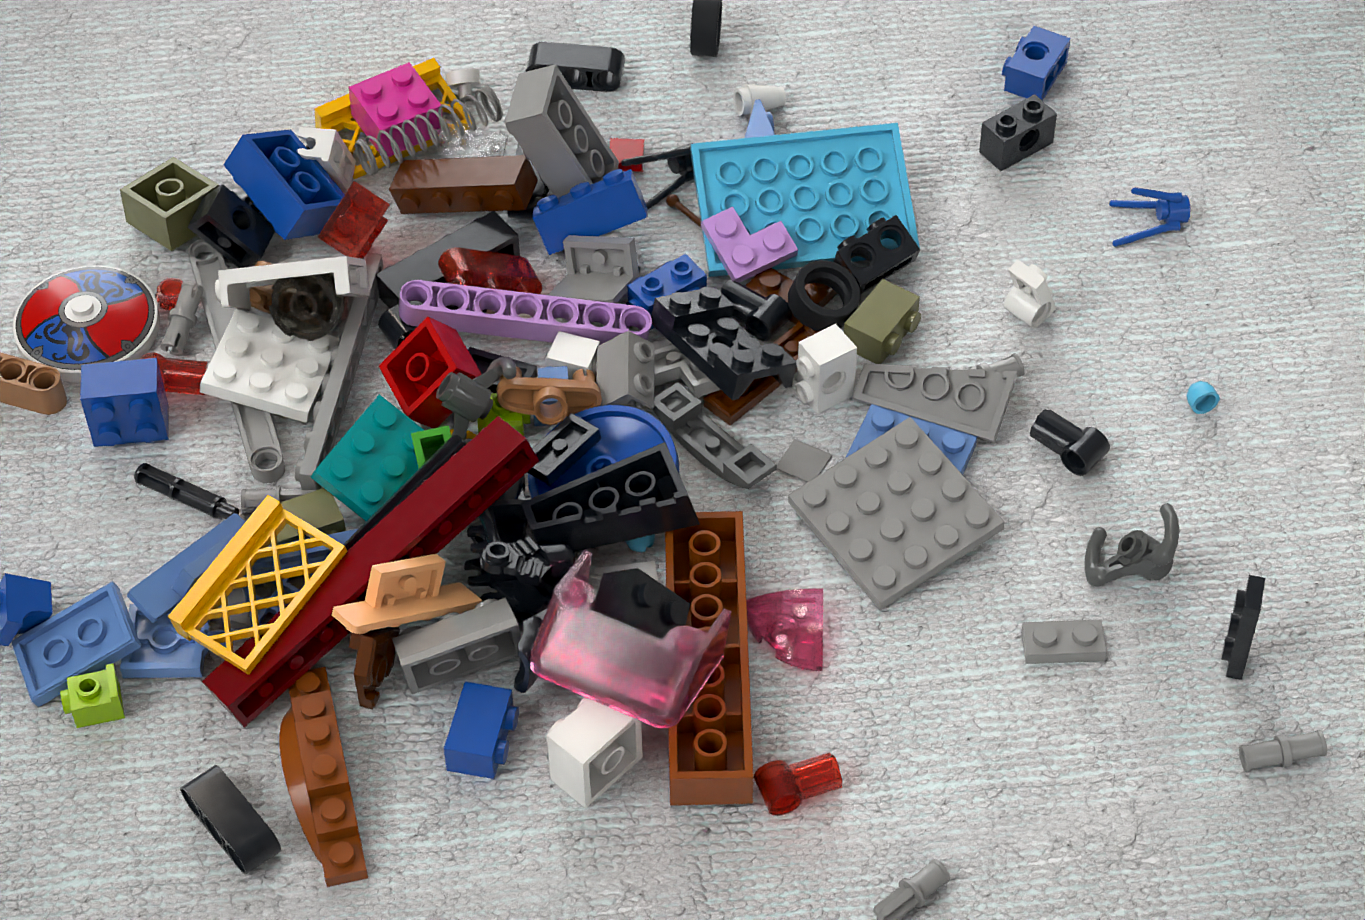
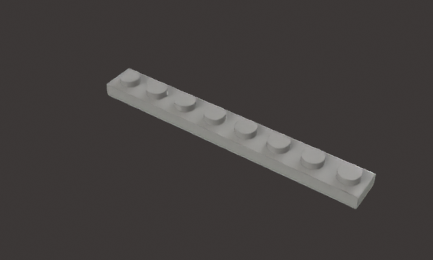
(338, 383)

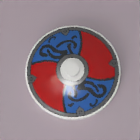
(86, 319)

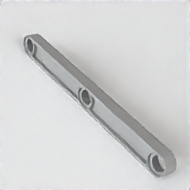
(253, 424)

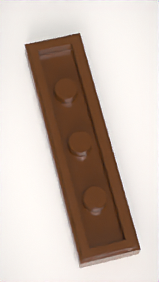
(760, 388)

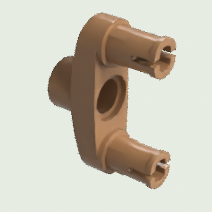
(527, 394)

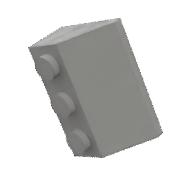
(458, 644)

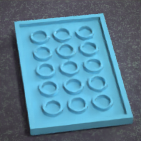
(812, 181)

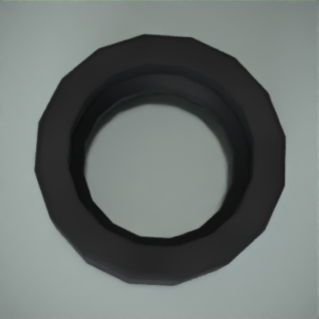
(705, 27)
(833, 276)

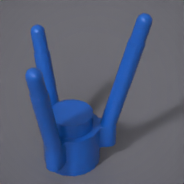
(1170, 207)

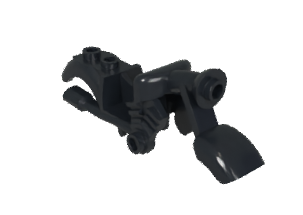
(517, 569)

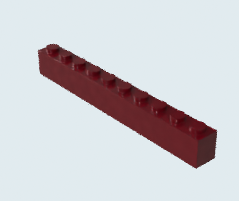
(411, 530)

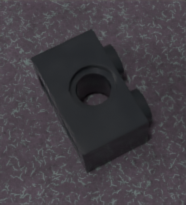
(1017, 132)
(232, 227)

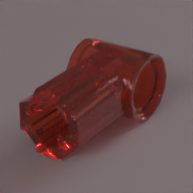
(180, 374)
(787, 785)

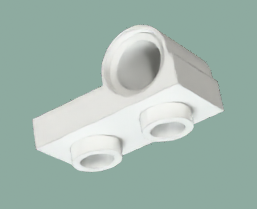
(1030, 296)

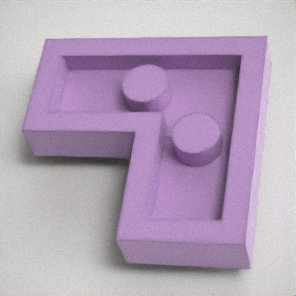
(744, 253)

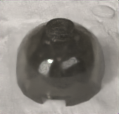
(306, 306)

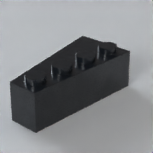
(614, 504)

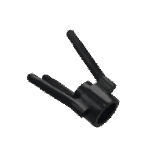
(678, 161)

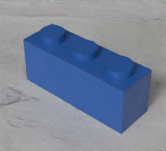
(590, 209)

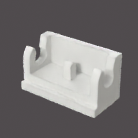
(330, 152)

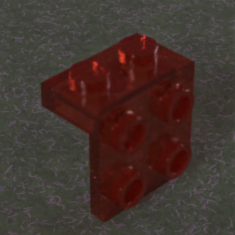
(355, 222)

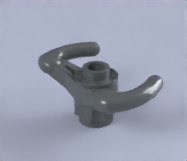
(471, 397)
(1136, 553)

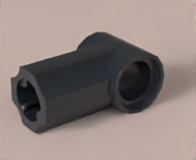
(760, 314)
(1077, 447)

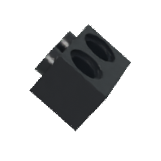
(881, 260)

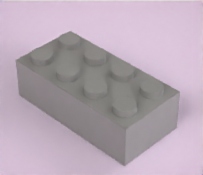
(557, 131)

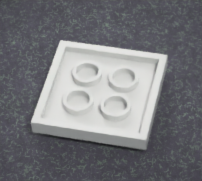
(267, 368)

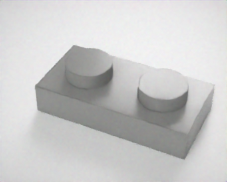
(1063, 641)

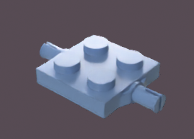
(163, 650)

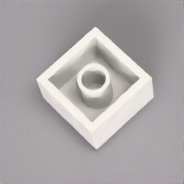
(592, 750)

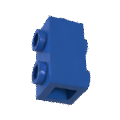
(674, 276)

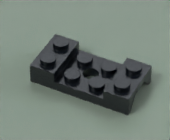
(706, 333)

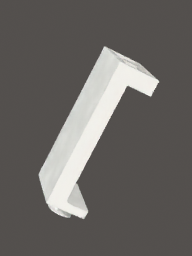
(234, 284)

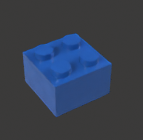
(124, 402)

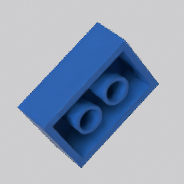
(284, 186)

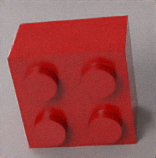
(421, 365)

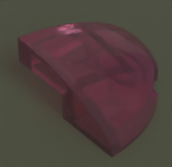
(791, 625)

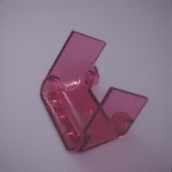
(619, 663)

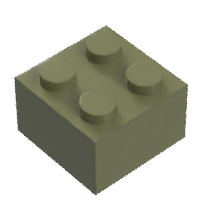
(166, 201)

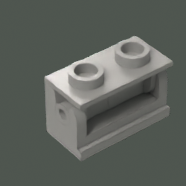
(626, 371)

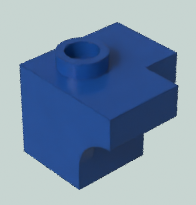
(23, 605)

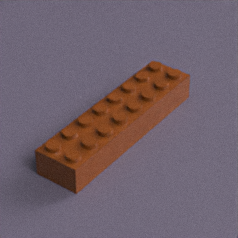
(714, 737)

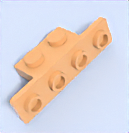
(405, 594)

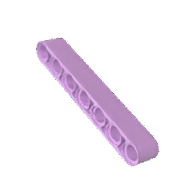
(510, 304)

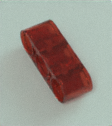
(489, 270)

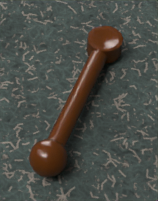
(673, 201)

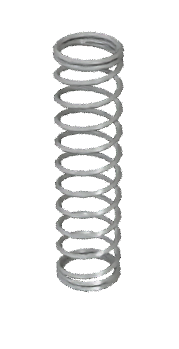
(484, 93)

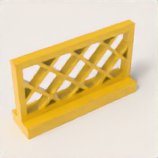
(338, 116)
(231, 566)

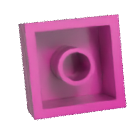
(391, 100)

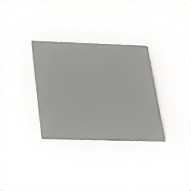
(803, 461)

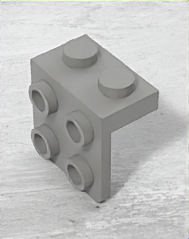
(597, 268)

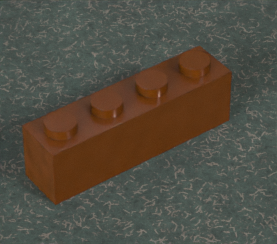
(463, 184)

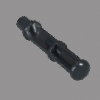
(183, 491)

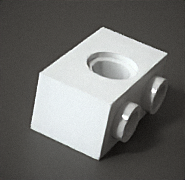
(826, 369)

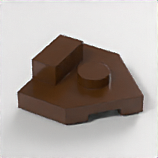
(373, 662)

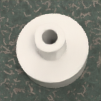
(463, 81)

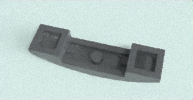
(707, 441)

